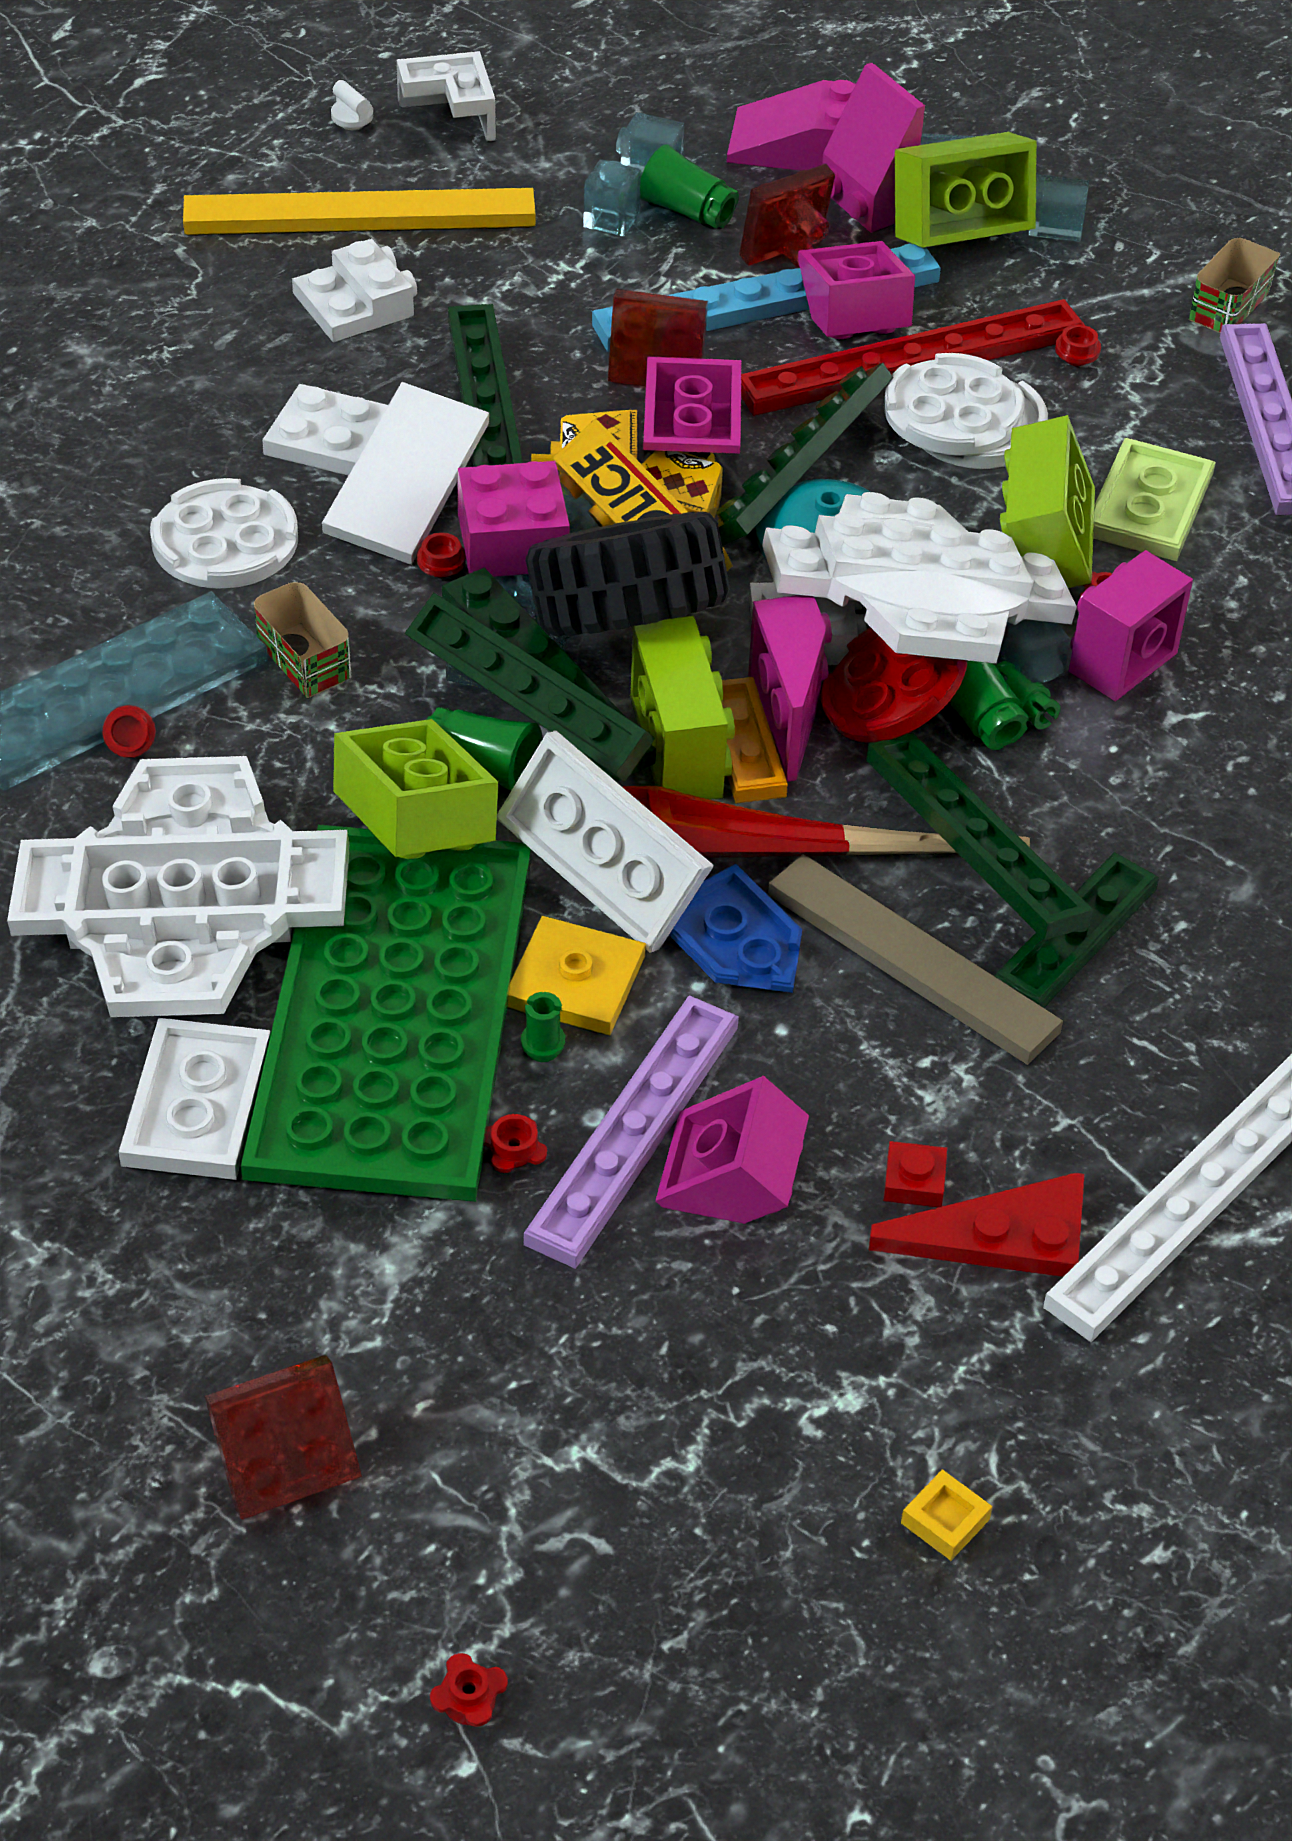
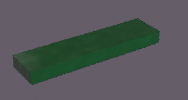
(1047, 966)

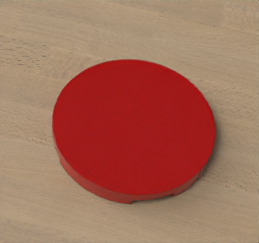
(885, 692)

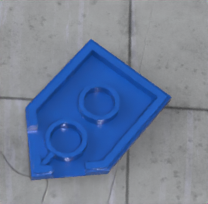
(739, 933)

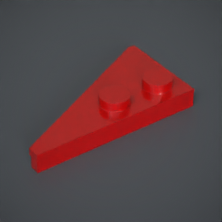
(1014, 1229)

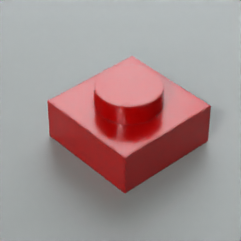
(915, 1174)

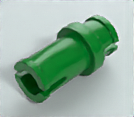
(1033, 696)

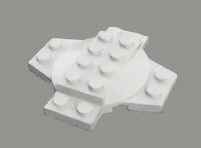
(919, 576)
(180, 886)

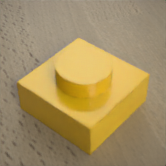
(946, 1514)

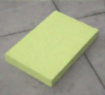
(1151, 498)

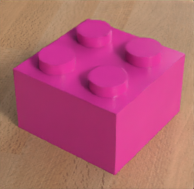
(507, 512)
(1129, 624)

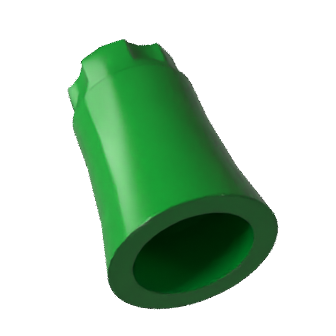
(687, 189)
(989, 706)
(494, 743)

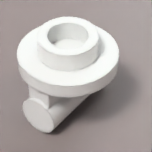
(351, 108)

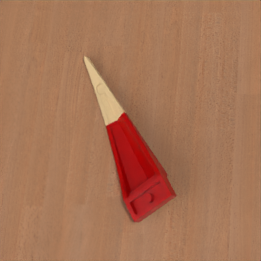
(736, 831)

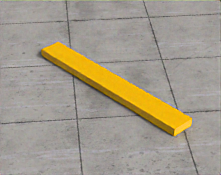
(358, 211)

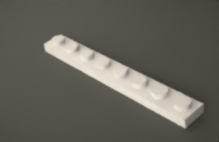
(1176, 1209)

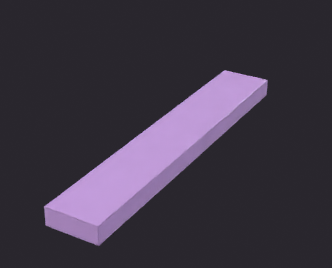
(1264, 405)
(630, 1132)

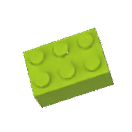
(965, 189)
(1050, 497)
(681, 707)
(415, 788)

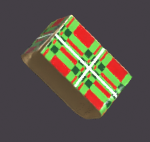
(1235, 265)
(298, 611)

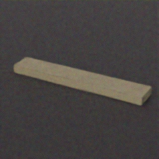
(916, 959)

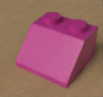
(857, 289)
(735, 1154)

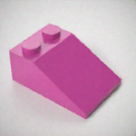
(789, 127)
(864, 143)
(693, 405)
(788, 670)

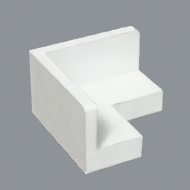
(452, 80)

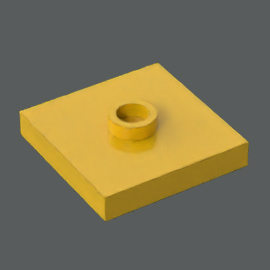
(582, 968)

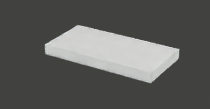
(405, 473)
(603, 841)

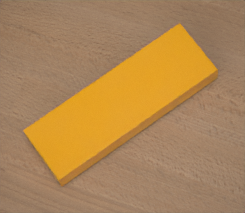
(755, 761)

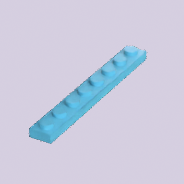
(768, 294)

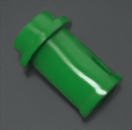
(543, 1036)

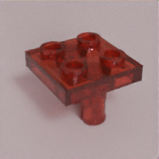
(787, 215)
(653, 327)
(283, 1436)

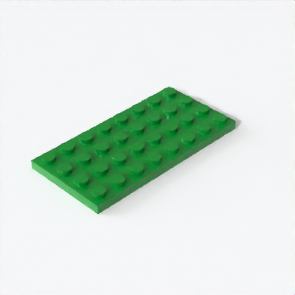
(393, 1026)

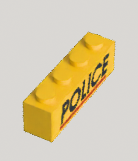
(613, 480)

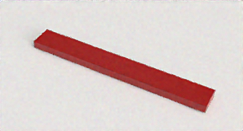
(984, 338)

